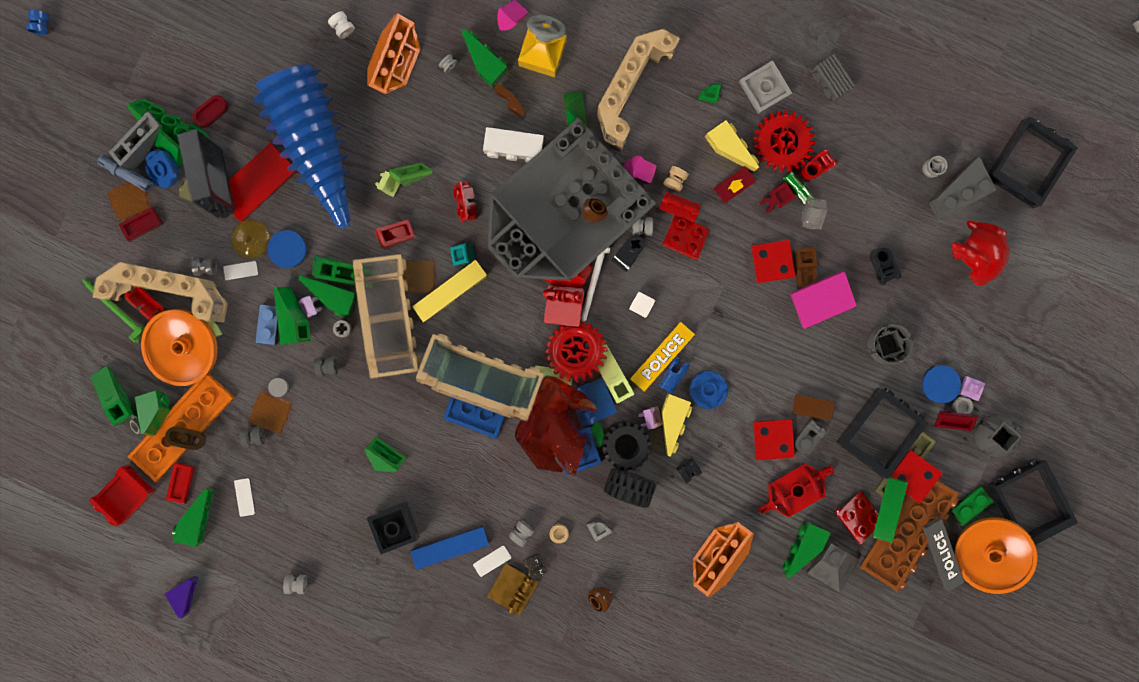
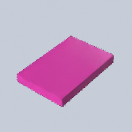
(823, 299)

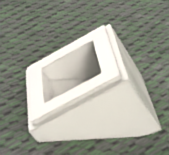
(642, 304)

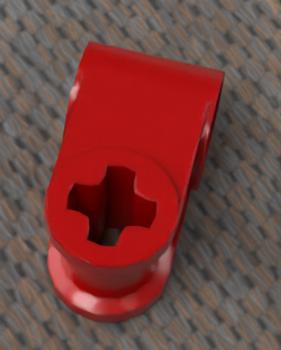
(820, 164)

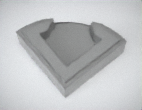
(598, 530)

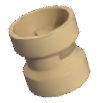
(676, 178)

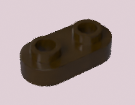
(186, 438)

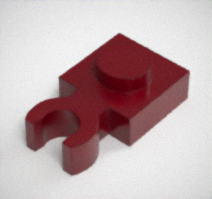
(781, 196)

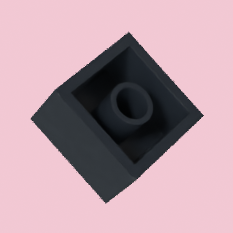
(393, 527)

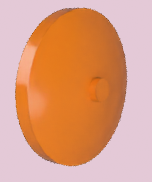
(179, 347)
(995, 555)

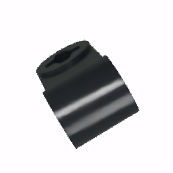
(626, 255)
(885, 267)

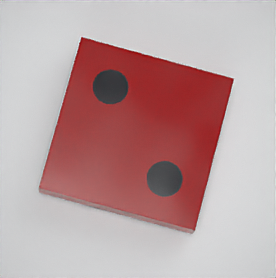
(772, 261)
(773, 439)
(919, 475)

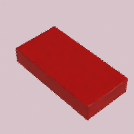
(180, 483)

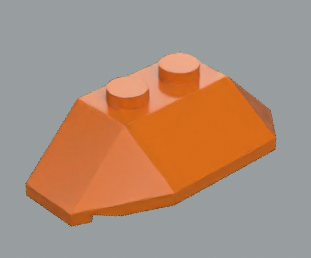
(393, 56)
(720, 557)

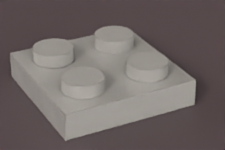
(765, 87)

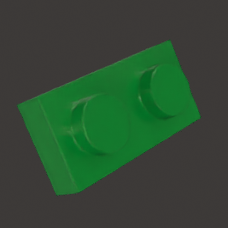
(971, 505)

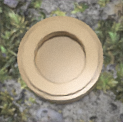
(559, 533)

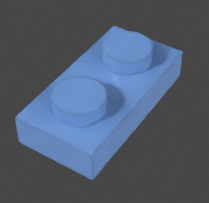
(267, 325)

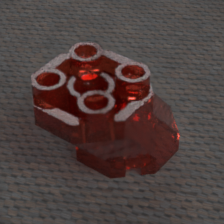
(564, 440)

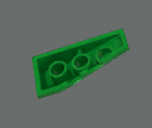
(170, 127)

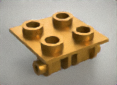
(512, 589)

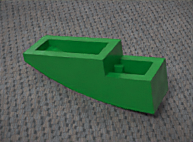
(890, 509)

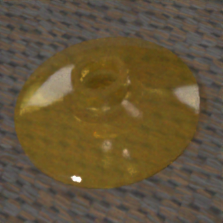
(258, 243)

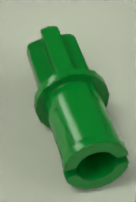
(797, 186)

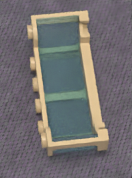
(479, 379)

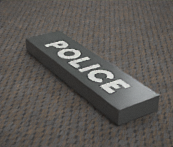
(943, 554)

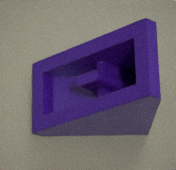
(181, 597)

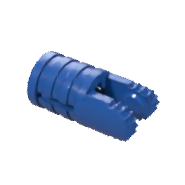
(672, 379)

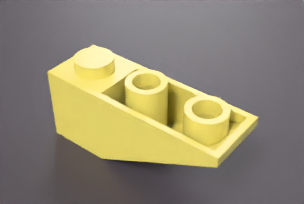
(727, 144)
(673, 417)

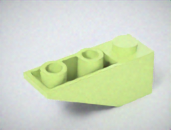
(614, 378)

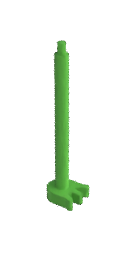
(138, 330)

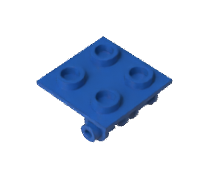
(600, 397)

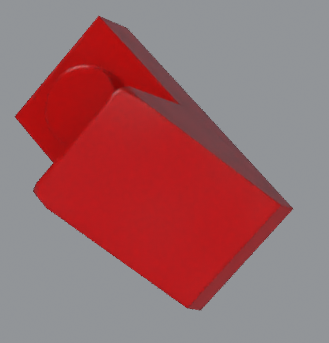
(394, 234)

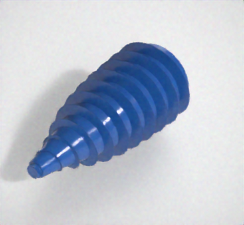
(305, 128)

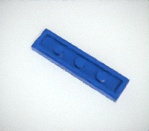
(449, 547)

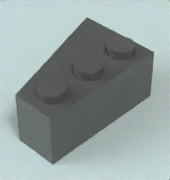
(965, 188)

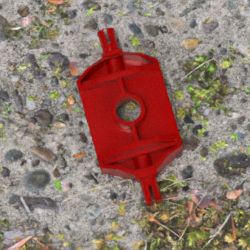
(781, 491)

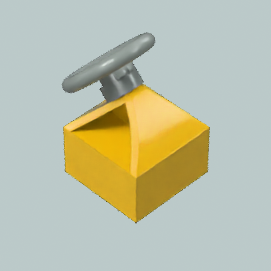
(543, 45)

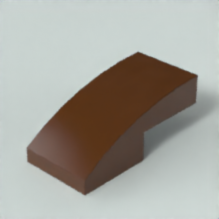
(513, 104)
(806, 266)
(813, 407)

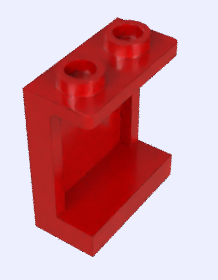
(122, 496)

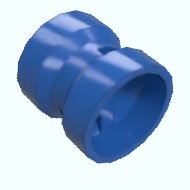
(37, 22)

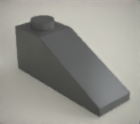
(136, 143)

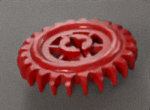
(784, 122)
(593, 355)

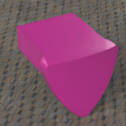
(511, 15)
(640, 169)

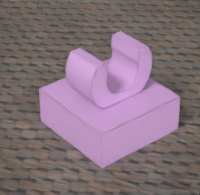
(308, 308)
(971, 388)
(652, 418)

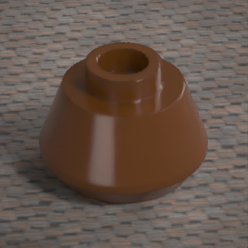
(594, 210)
(600, 598)

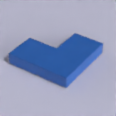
(590, 454)

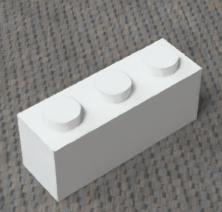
(512, 144)

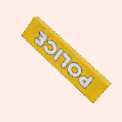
(662, 356)

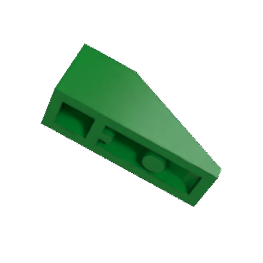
(333, 269)
(332, 297)
(192, 525)

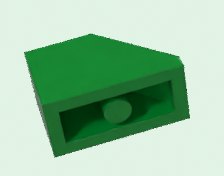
(152, 411)

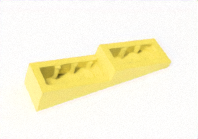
(449, 291)

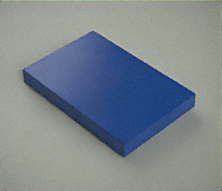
(474, 417)

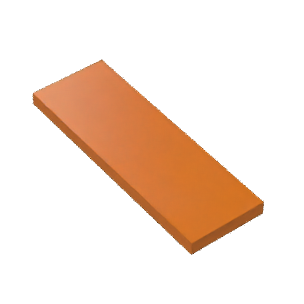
(193, 411)

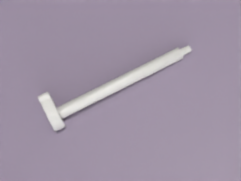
(592, 285)

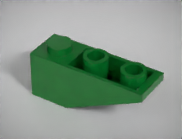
(488, 66)
(291, 319)
(113, 397)
(807, 546)

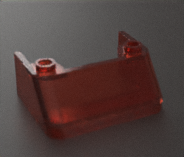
(529, 433)

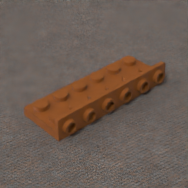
(895, 560)

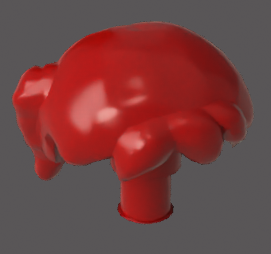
(983, 251)

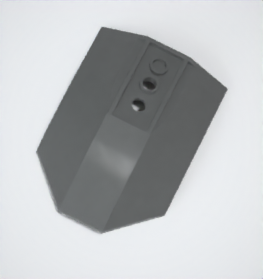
(530, 214)

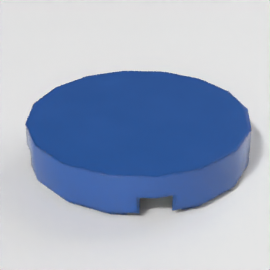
(161, 168)
(287, 249)
(941, 384)
(708, 389)

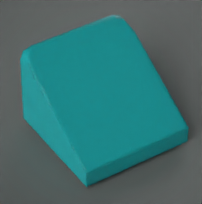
(463, 254)

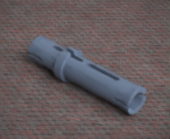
(125, 173)

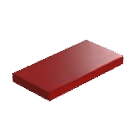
(258, 181)

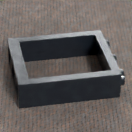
(1050, 137)
(206, 174)
(861, 417)
(1051, 528)

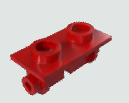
(463, 193)
(680, 207)
(141, 297)

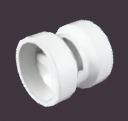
(341, 25)

